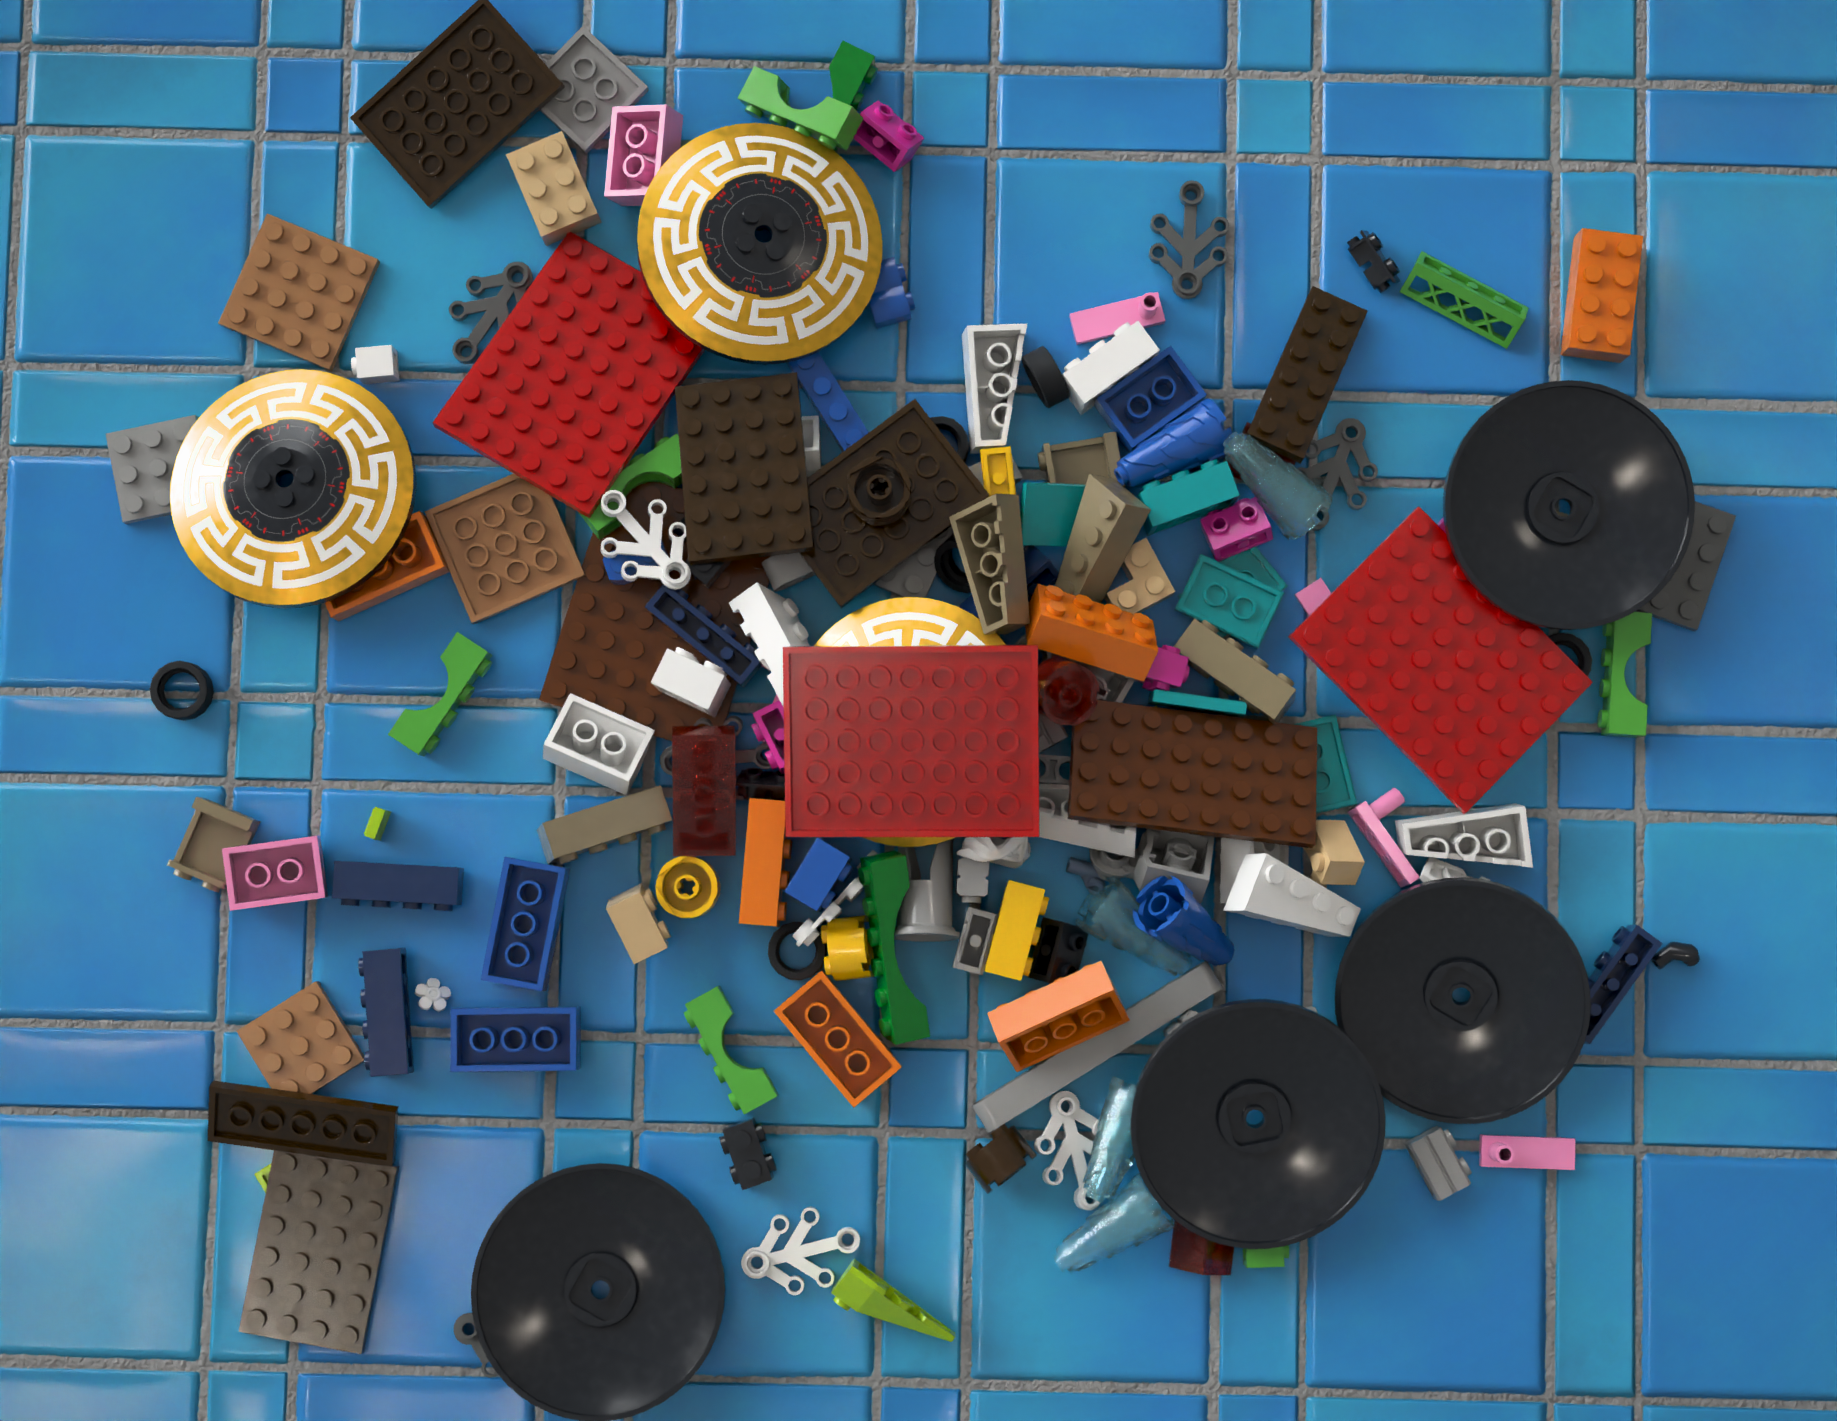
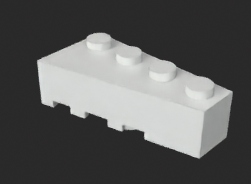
(991, 379)
(772, 625)
(1479, 835)
(1098, 836)
(1286, 897)

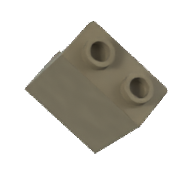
(1077, 459)
(208, 832)

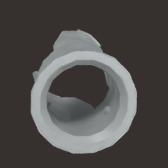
(927, 905)

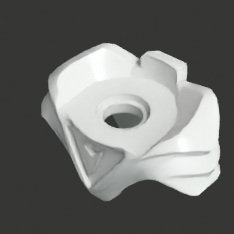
(1006, 852)

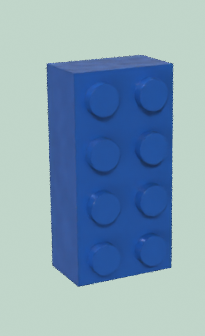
(525, 924)
(515, 1039)

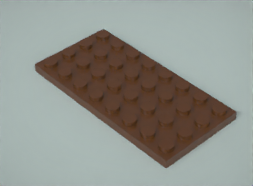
(1195, 774)

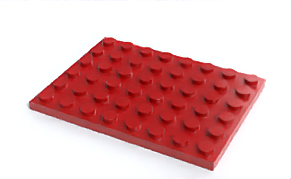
(572, 377)
(1439, 662)
(911, 741)

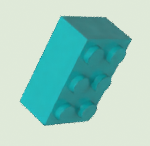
(1188, 496)

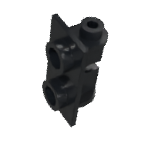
(1369, 250)
(756, 782)

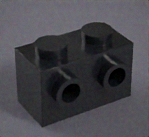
(1057, 951)
(748, 1154)

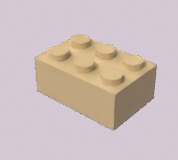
(553, 188)

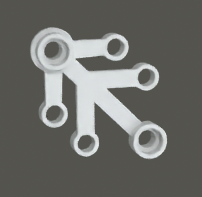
(648, 544)
(808, 930)
(1072, 1145)
(795, 1252)

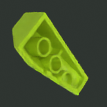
(874, 1297)

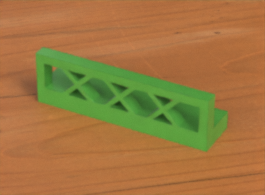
(1467, 289)

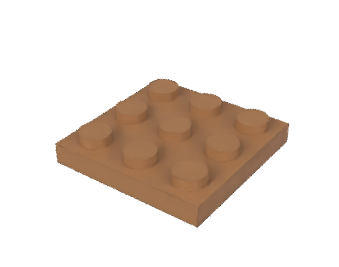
(301, 1042)

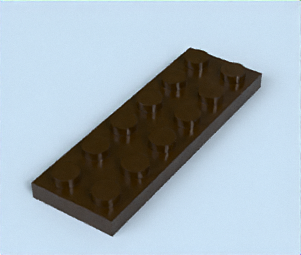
(1306, 374)
(302, 1123)

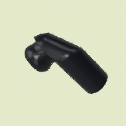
(1676, 951)

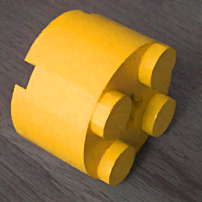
(670, 884)
(847, 948)

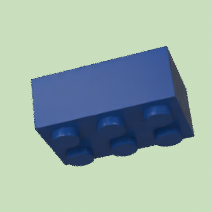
(1149, 398)
(819, 876)

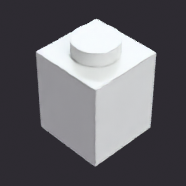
(376, 364)

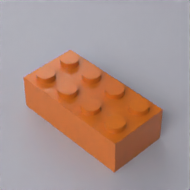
(1601, 295)
(411, 565)
(1091, 632)
(765, 864)
(1058, 1016)
(838, 1038)

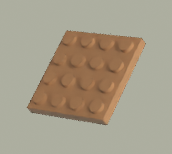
(299, 292)
(504, 546)

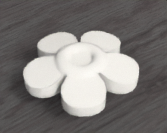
(432, 994)

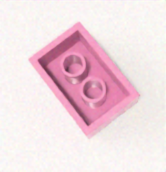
(638, 147)
(274, 872)

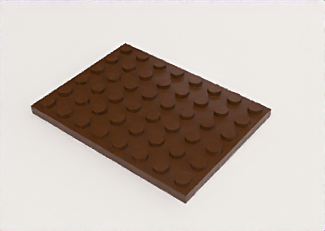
(615, 644)

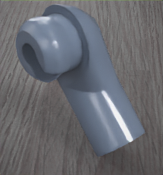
(1087, 873)

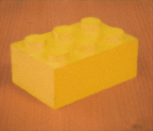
(1016, 930)

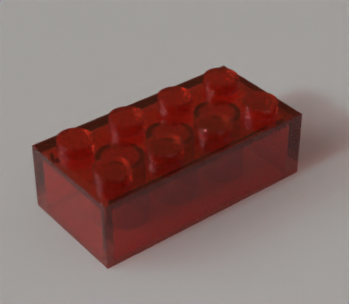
(704, 790)

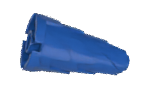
(1179, 446)
(1174, 916)

